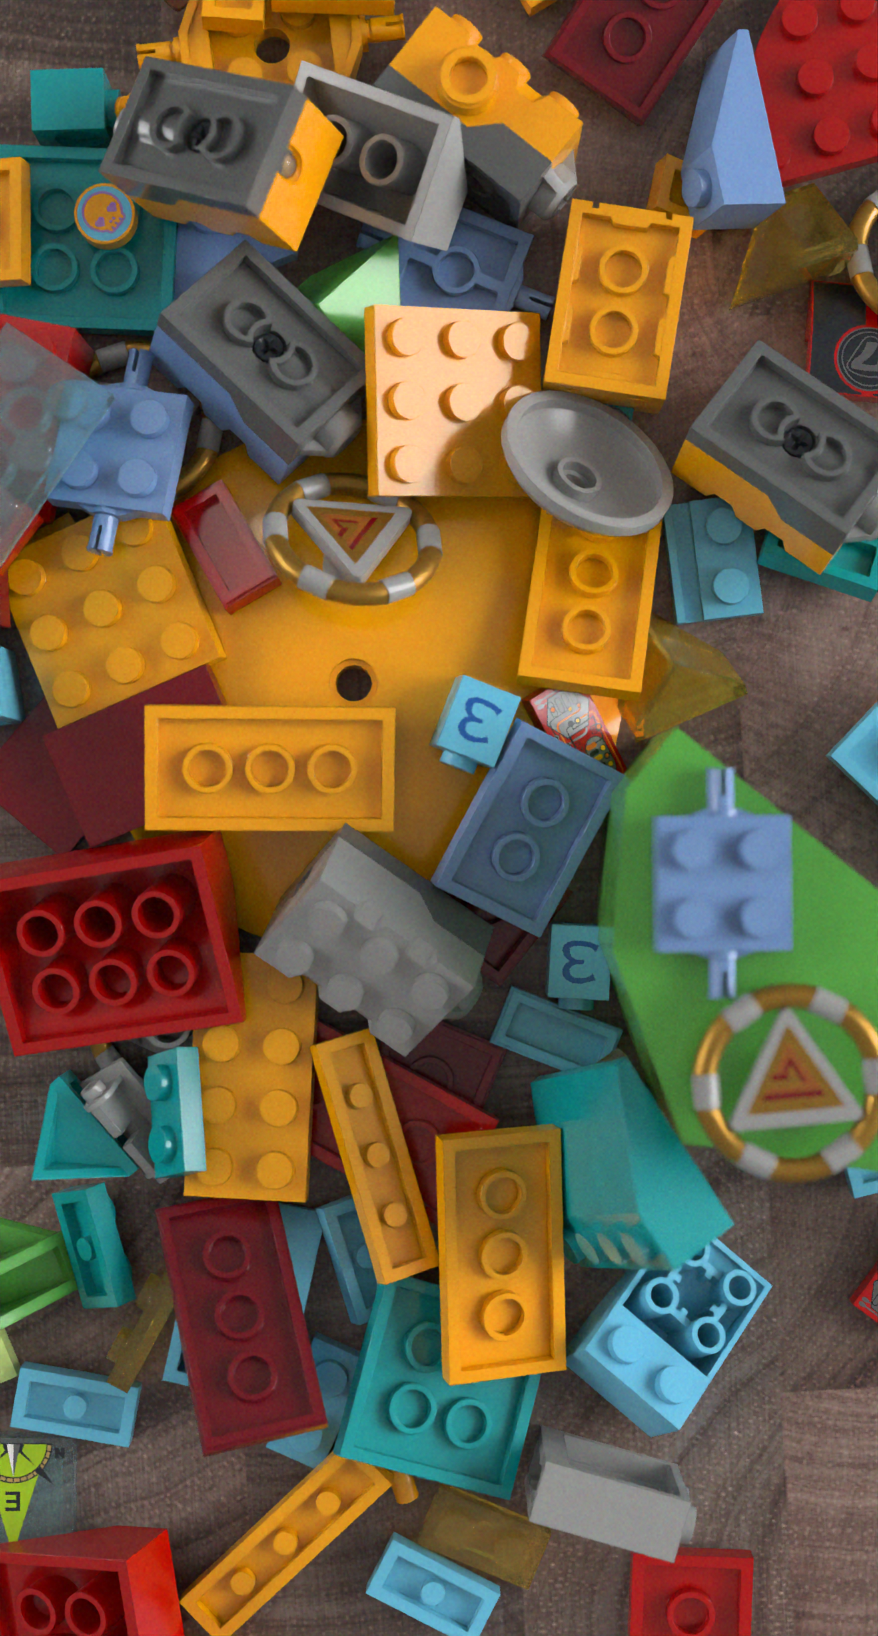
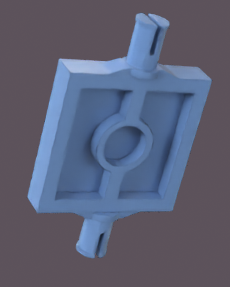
(475, 272)
(130, 458)
(722, 883)

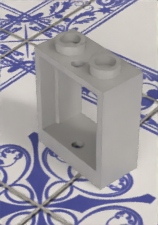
(608, 1494)

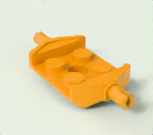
(320, 39)

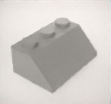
(396, 160)

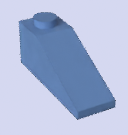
(730, 152)

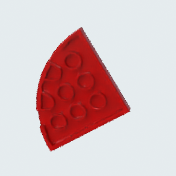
(820, 86)

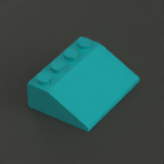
(625, 1174)

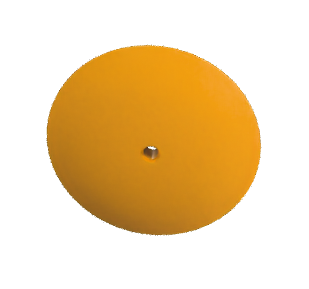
(298, 647)

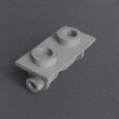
(121, 1105)

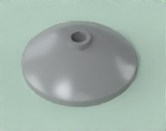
(586, 464)

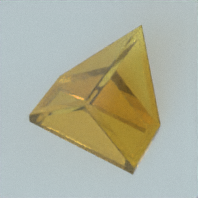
(794, 246)
(679, 681)

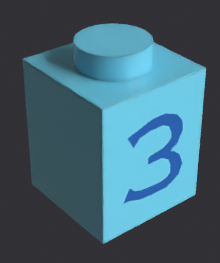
(473, 724)
(576, 966)

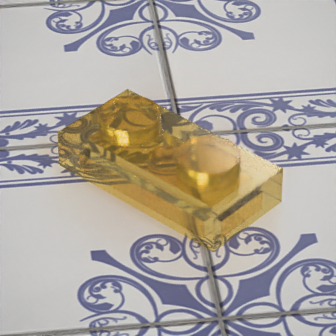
(134, 1346)
(484, 1535)

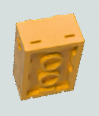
(617, 304)

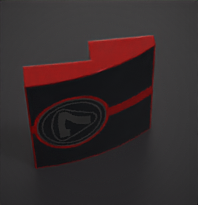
(842, 341)

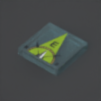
(37, 1485)

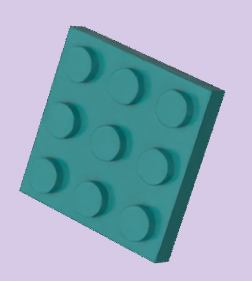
(72, 280)
(412, 1419)

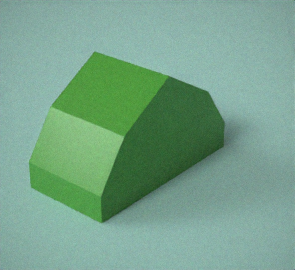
(668, 992)

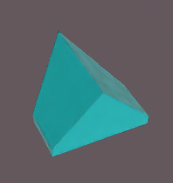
(74, 1141)

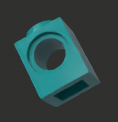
(72, 107)

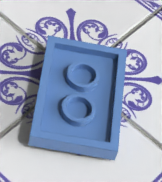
(527, 828)

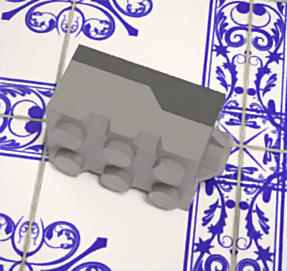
(378, 940)

